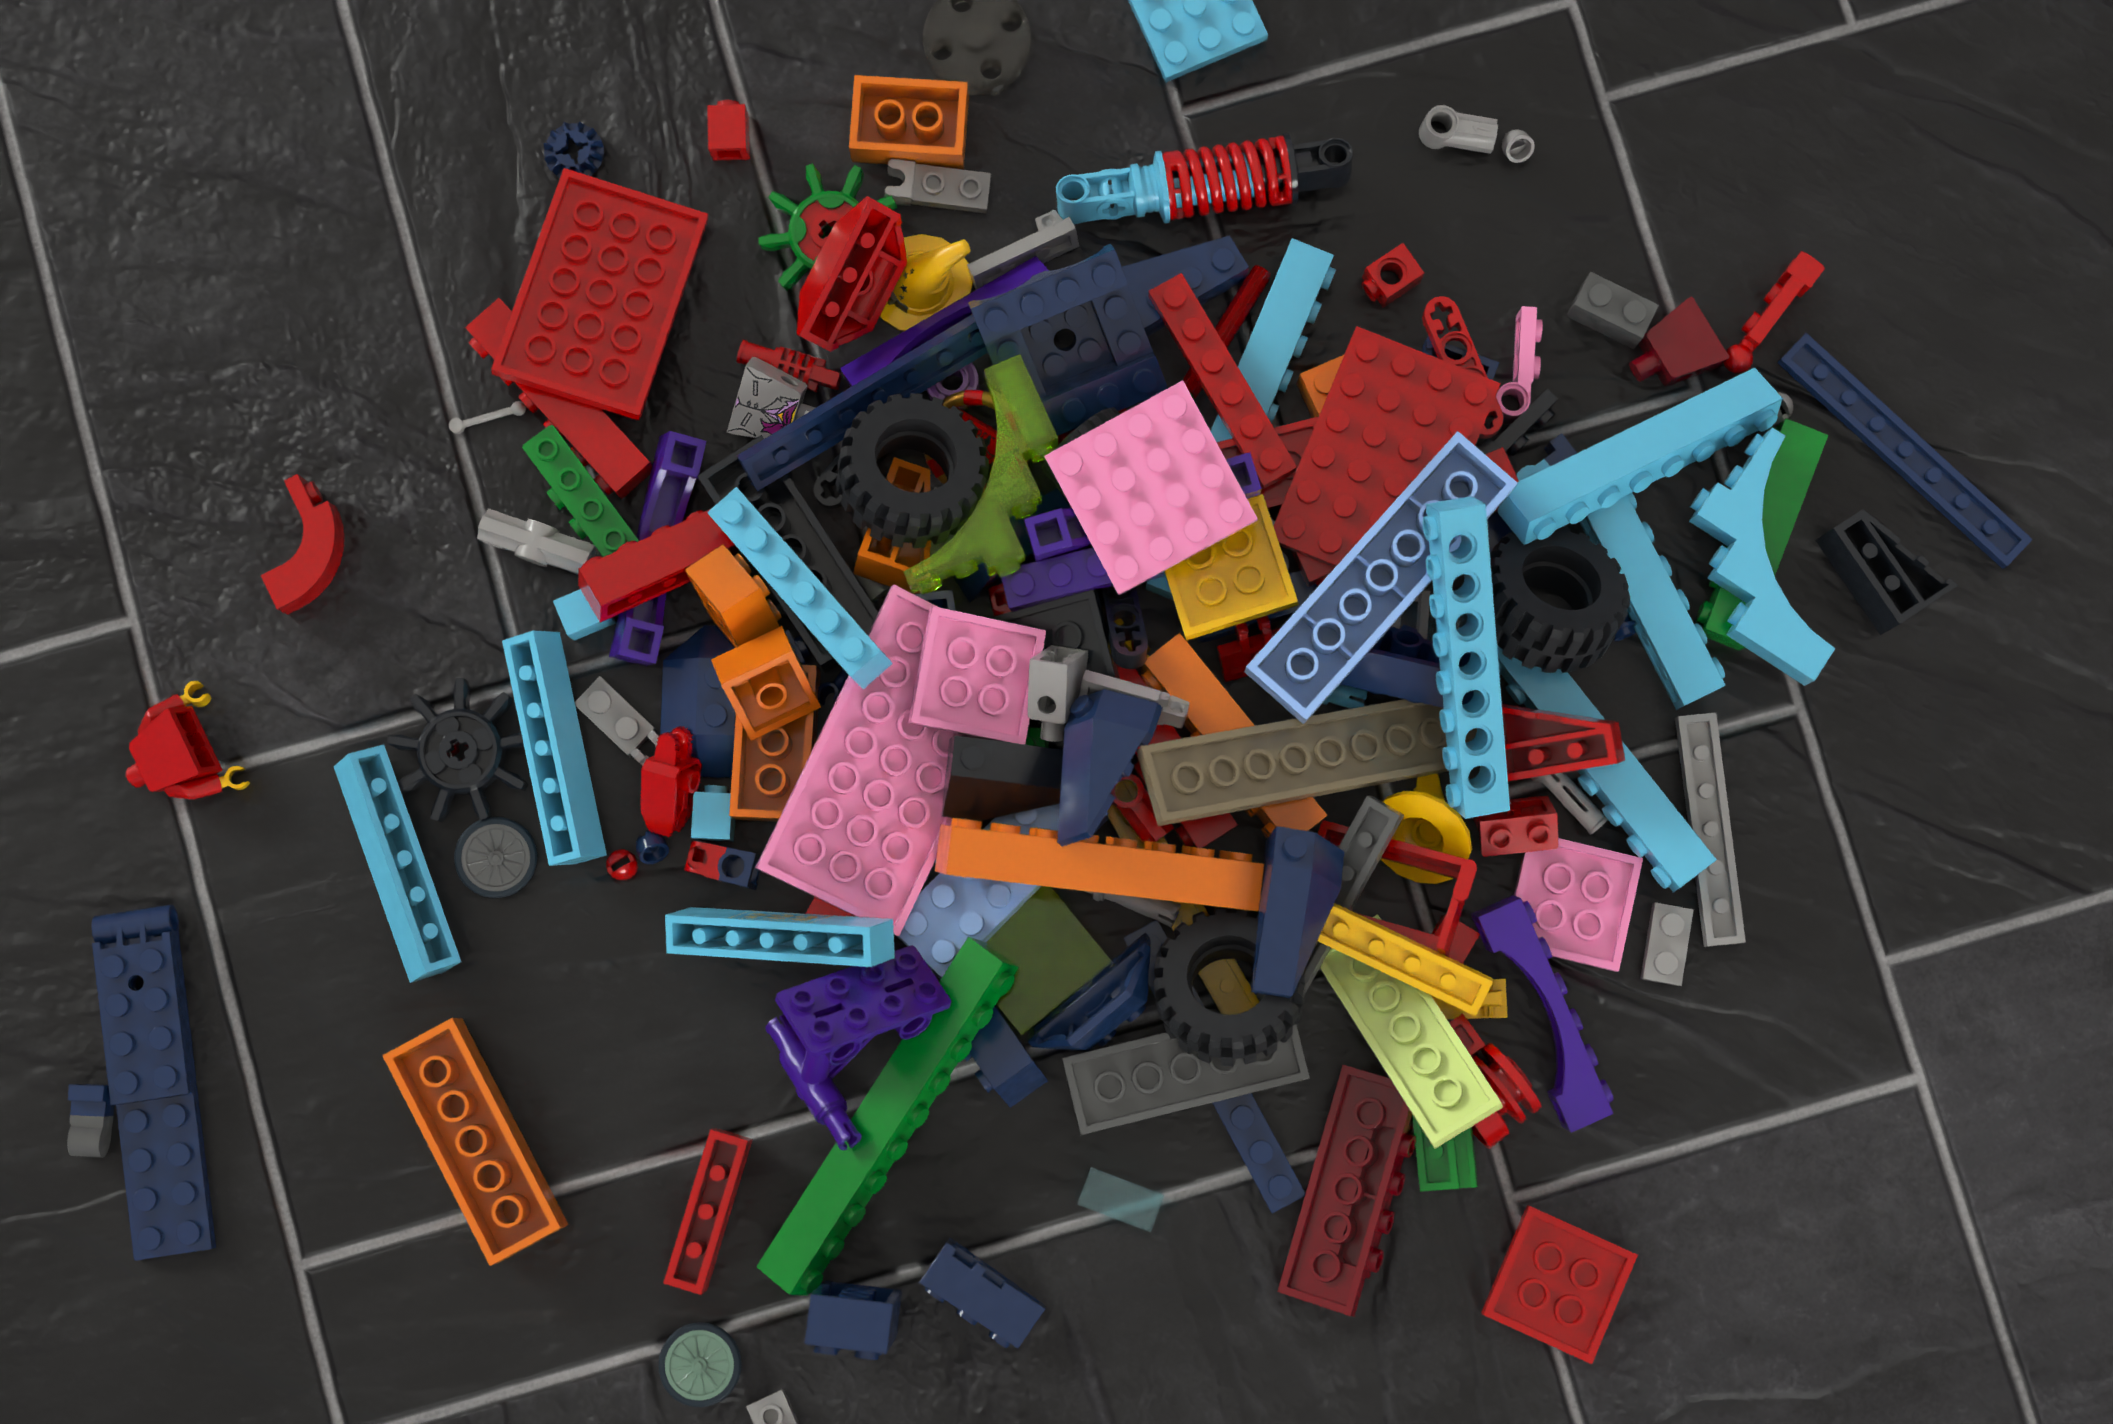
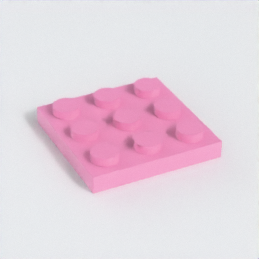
(975, 676)
(1581, 900)

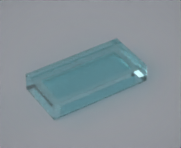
(1120, 1199)

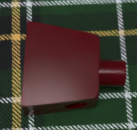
(1679, 347)

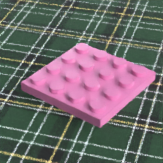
(1151, 487)

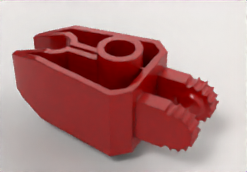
(669, 783)

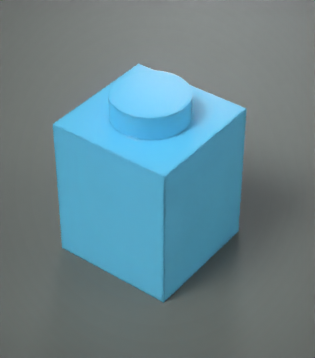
(578, 616)
(711, 815)

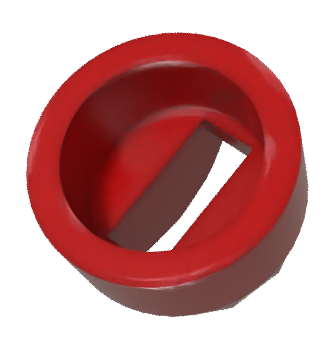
(626, 871)

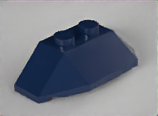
(698, 702)
(1099, 1004)

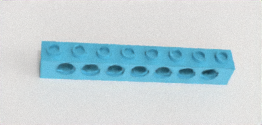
(1489, 789)

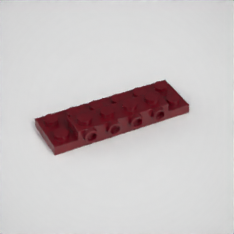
(1350, 1193)

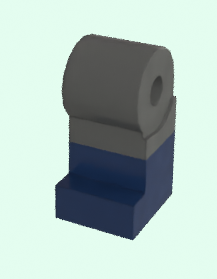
(90, 1120)

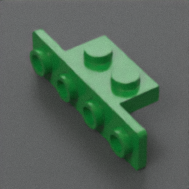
(577, 491)

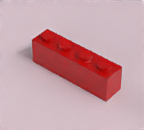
(649, 566)
(708, 1211)

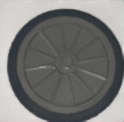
(495, 857)

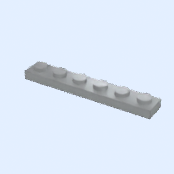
(1710, 820)

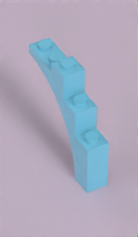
(1767, 620)

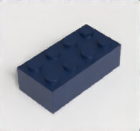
(853, 1319)

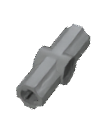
(534, 541)

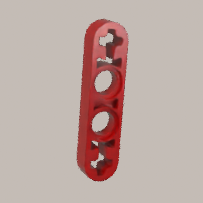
(1470, 361)

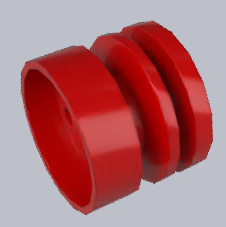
(1510, 1087)

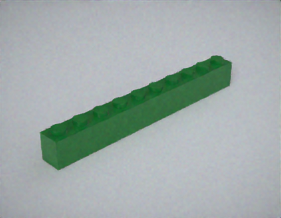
(886, 1121)

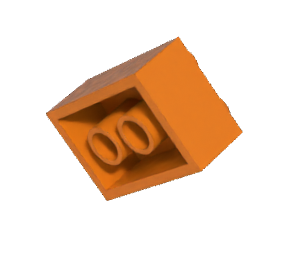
(909, 121)

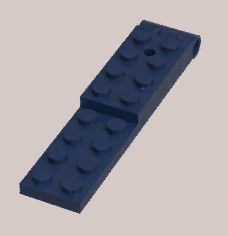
(153, 1080)

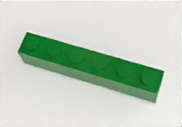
(1782, 501)

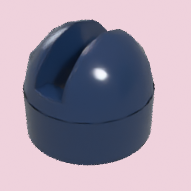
(651, 848)

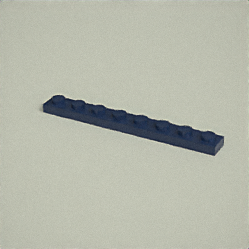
(828, 422)
(1905, 451)
(1242, 1118)

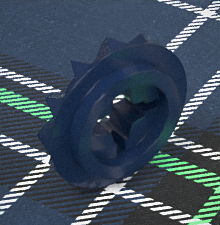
(588, 158)

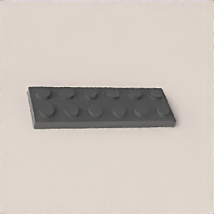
(1160, 1078)

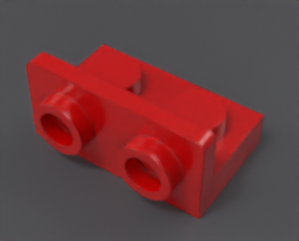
(1525, 828)

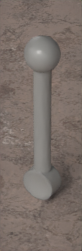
(458, 426)

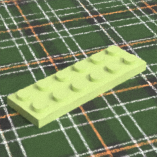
(1413, 1047)

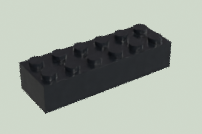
(796, 523)

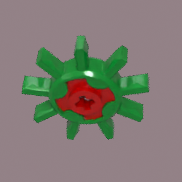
(812, 220)

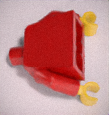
(175, 752)

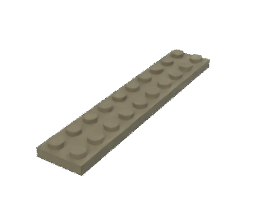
(1292, 760)

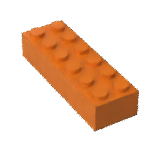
(1211, 709)
(475, 1140)

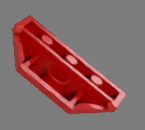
(852, 276)

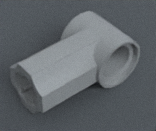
(1462, 132)

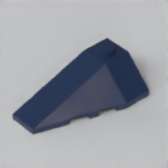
(1097, 754)
(1296, 898)

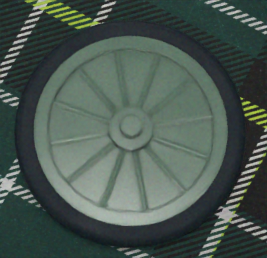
(699, 1364)

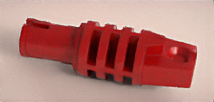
(795, 363)

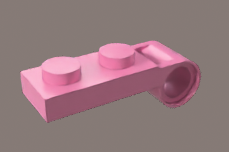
(1526, 365)

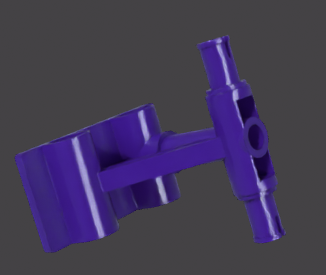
(838, 1015)

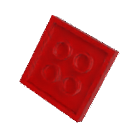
(1559, 1284)

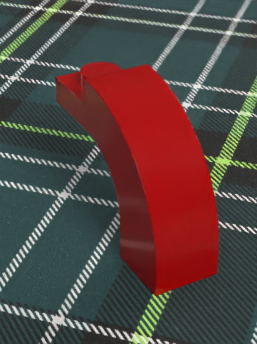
(319, 553)

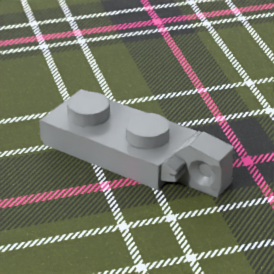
(1174, 708)

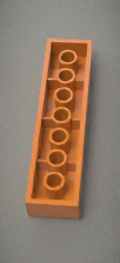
(1102, 868)

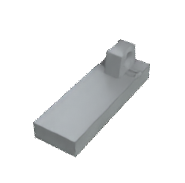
(1053, 239)

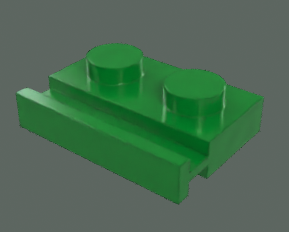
(1448, 1165)

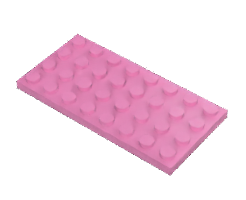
(873, 788)

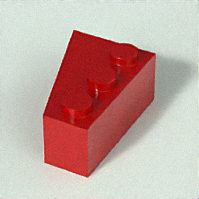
(1557, 742)

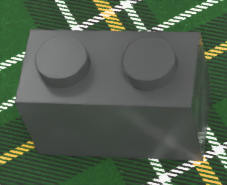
(1612, 310)

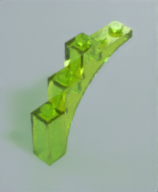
(1011, 491)

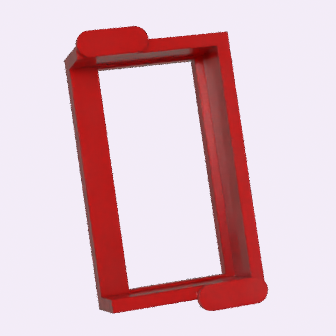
(1427, 860)

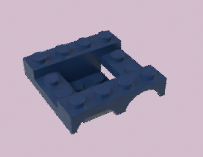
(1083, 376)

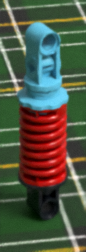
(1205, 177)

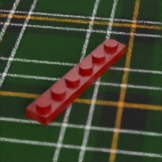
(1222, 379)

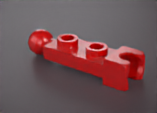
(1795, 281)

